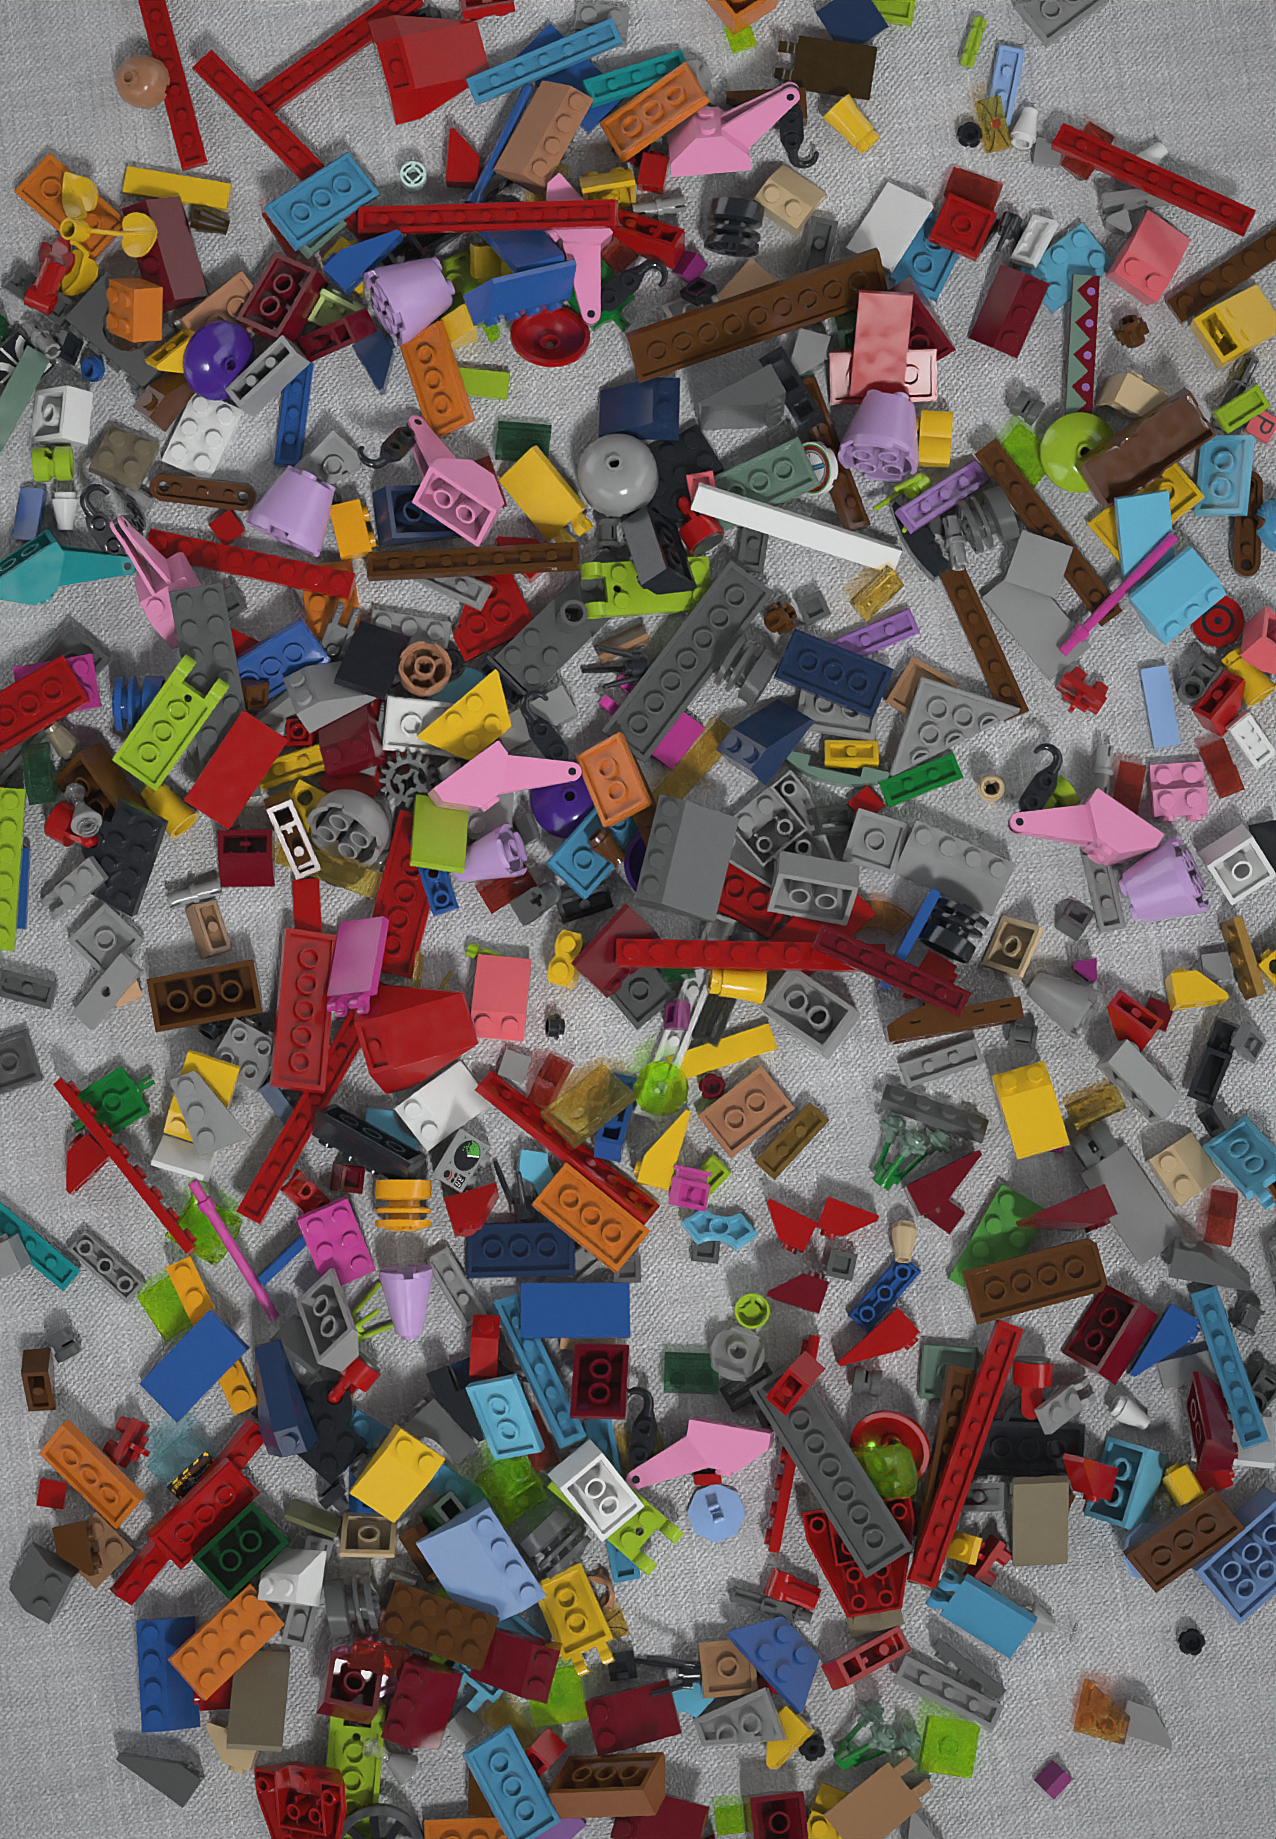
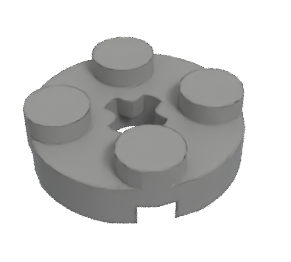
(730, 1367)

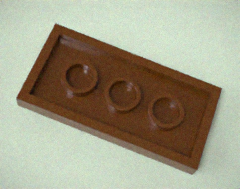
(1184, 1540)
(438, 1625)

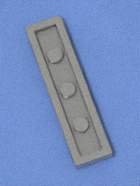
(302, 1618)
(948, 1693)

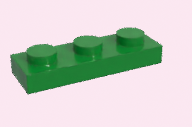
(920, 780)

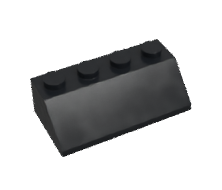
(366, 1144)

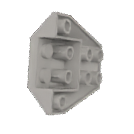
(776, 823)

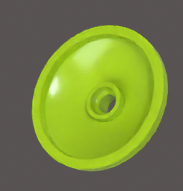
(1062, 448)

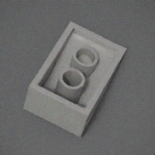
(318, 698)
(810, 1012)

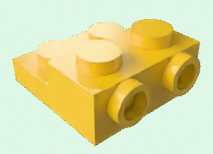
(817, 1824)

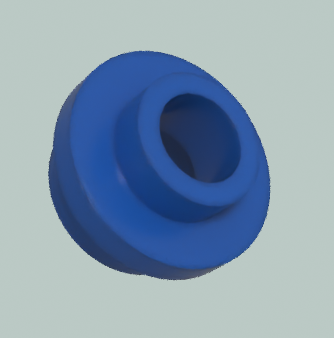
(93, 368)

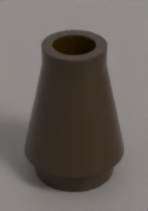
(208, 221)

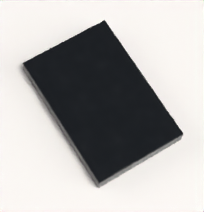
(372, 660)

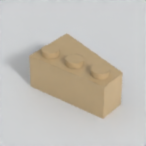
(1130, 395)

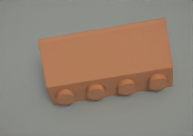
(543, 135)

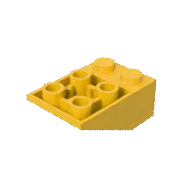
(1235, 326)

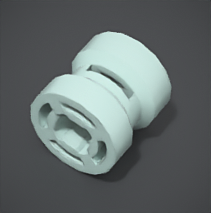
(413, 184)

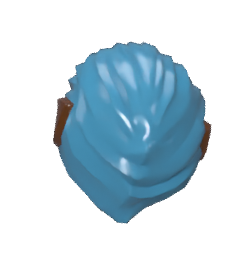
(1267, 523)

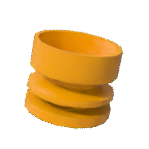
(403, 1204)

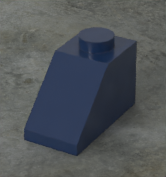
(377, 358)

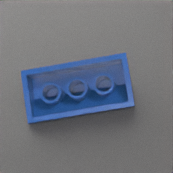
(521, 294)
(164, 1693)

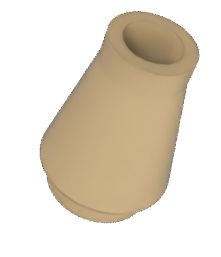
(994, 782)
(904, 1239)

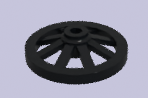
(372, 1811)

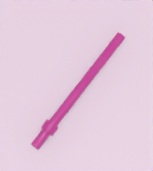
(1081, 632)
(207, 1206)

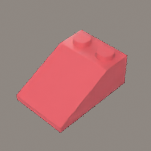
(1148, 259)
(1260, 641)
(501, 997)

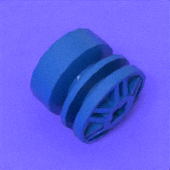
(133, 701)

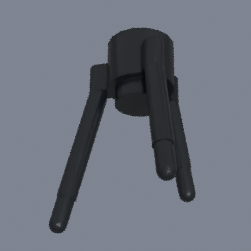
(1007, 228)
(634, 667)
(522, 1207)
(686, 1671)

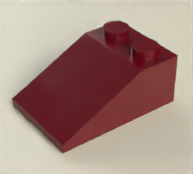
(925, 326)
(351, 743)
(937, 1187)
(1084, 1211)
(600, 1381)
(520, 1665)
(632, 1717)
(674, 1820)

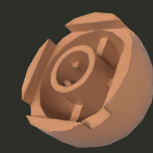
(142, 81)
(424, 668)

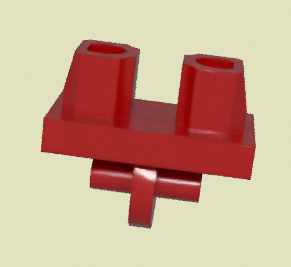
(1080, 694)
(304, 1193)
(131, 1443)
(989, 1552)

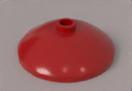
(550, 337)
(883, 1425)

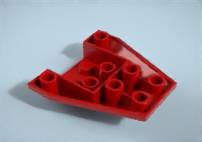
(426, 61)
(413, 1034)
(855, 1593)
(301, 1800)

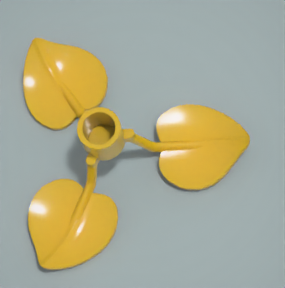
(78, 198)

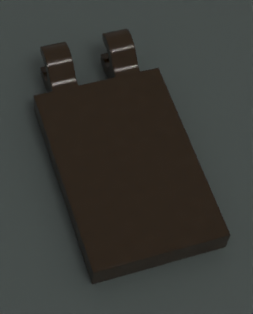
(830, 67)

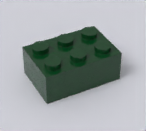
(241, 1549)

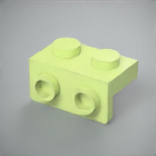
(332, 308)

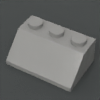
(813, 888)
(329, 1323)

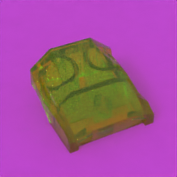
(208, 1241)
(889, 1469)
(512, 1488)

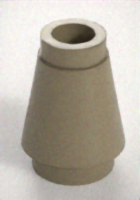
(62, 740)

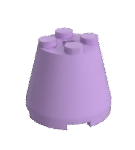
(409, 296)
(882, 438)
(295, 511)
(1165, 884)

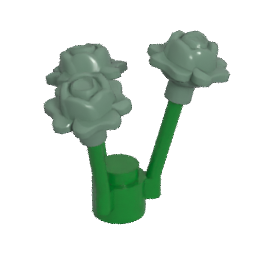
(913, 1143)
(882, 1737)

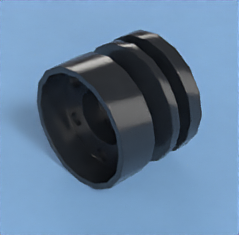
(734, 227)
(954, 928)

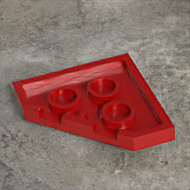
(497, 623)

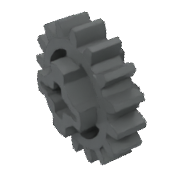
(401, 769)

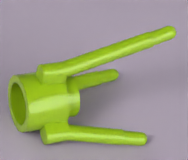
(912, 488)
(359, 1323)

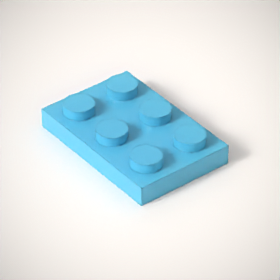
(1071, 255)
(1225, 475)
(505, 1417)

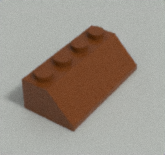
(610, 1785)

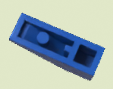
(351, 263)
(613, 1135)
(1169, 1335)

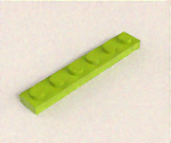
(11, 849)

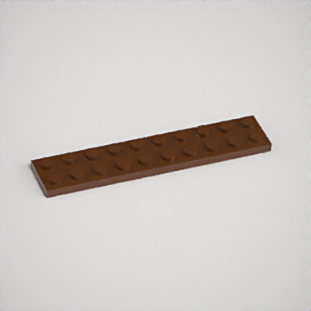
(754, 315)

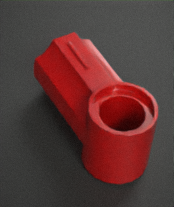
(43, 293)
(787, 1588)

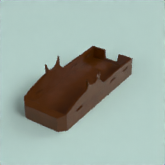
(1145, 448)
(933, 1022)
(1034, 1280)

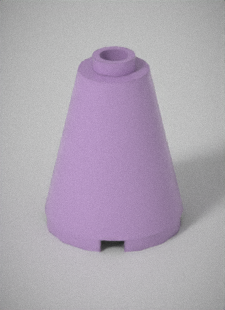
(494, 856)
(407, 1296)

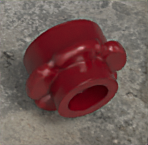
(718, 1082)

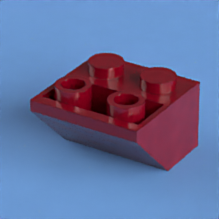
(246, 858)

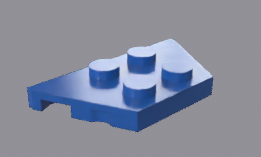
(779, 1657)

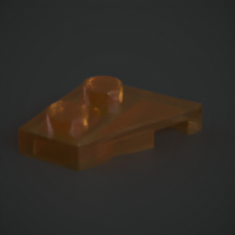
(1100, 1716)

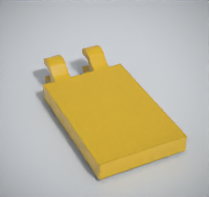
(545, 497)
(576, 1617)

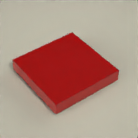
(962, 226)

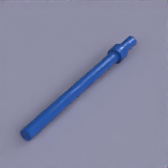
(476, 195)

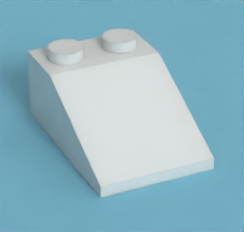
(442, 1106)
(595, 1490)

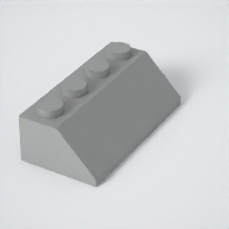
(954, 868)

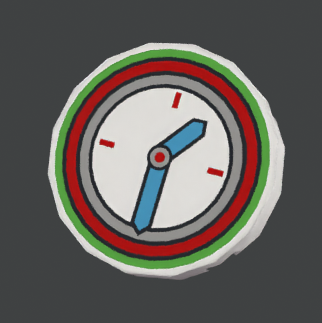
(824, 466)

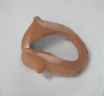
(602, 1578)

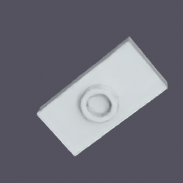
(1034, 241)
(1250, 739)

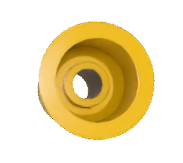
(852, 124)
(1257, 685)
(170, 807)
(738, 984)

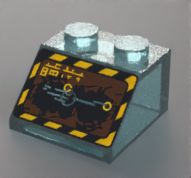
(182, 1463)

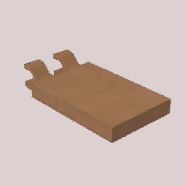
(878, 1803)

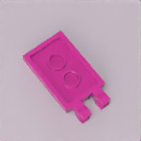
(678, 739)
(357, 964)

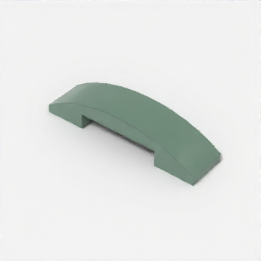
(19, 390)
(868, 775)

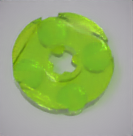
(674, 1096)

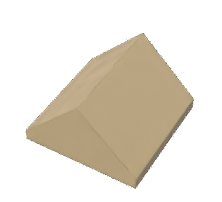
(1012, 947)
(368, 1536)

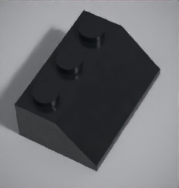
(657, 553)

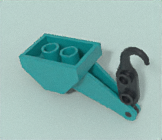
(42, 565)

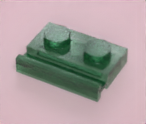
(517, 438)
(689, 1374)

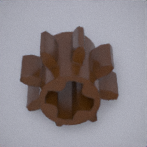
(1131, 331)
(780, 617)

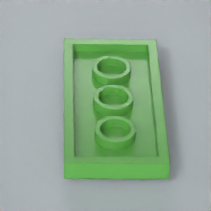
(997, 1233)

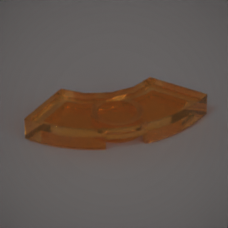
(888, 917)

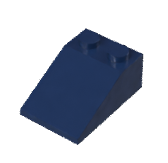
(642, 409)
(404, 522)
(765, 740)

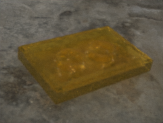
(588, 1105)

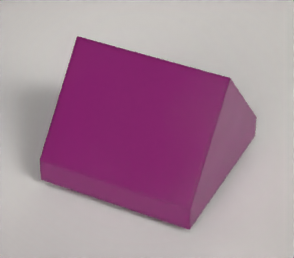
(689, 267)
(1086, 969)
(677, 1015)
(1053, 1779)

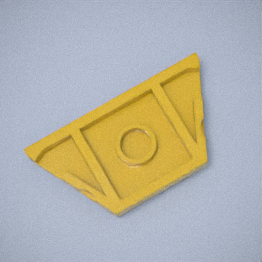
(472, 721)

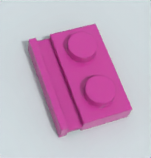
(689, 1188)

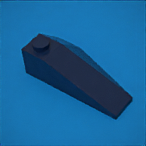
(281, 1409)

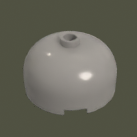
(617, 474)
(357, 817)

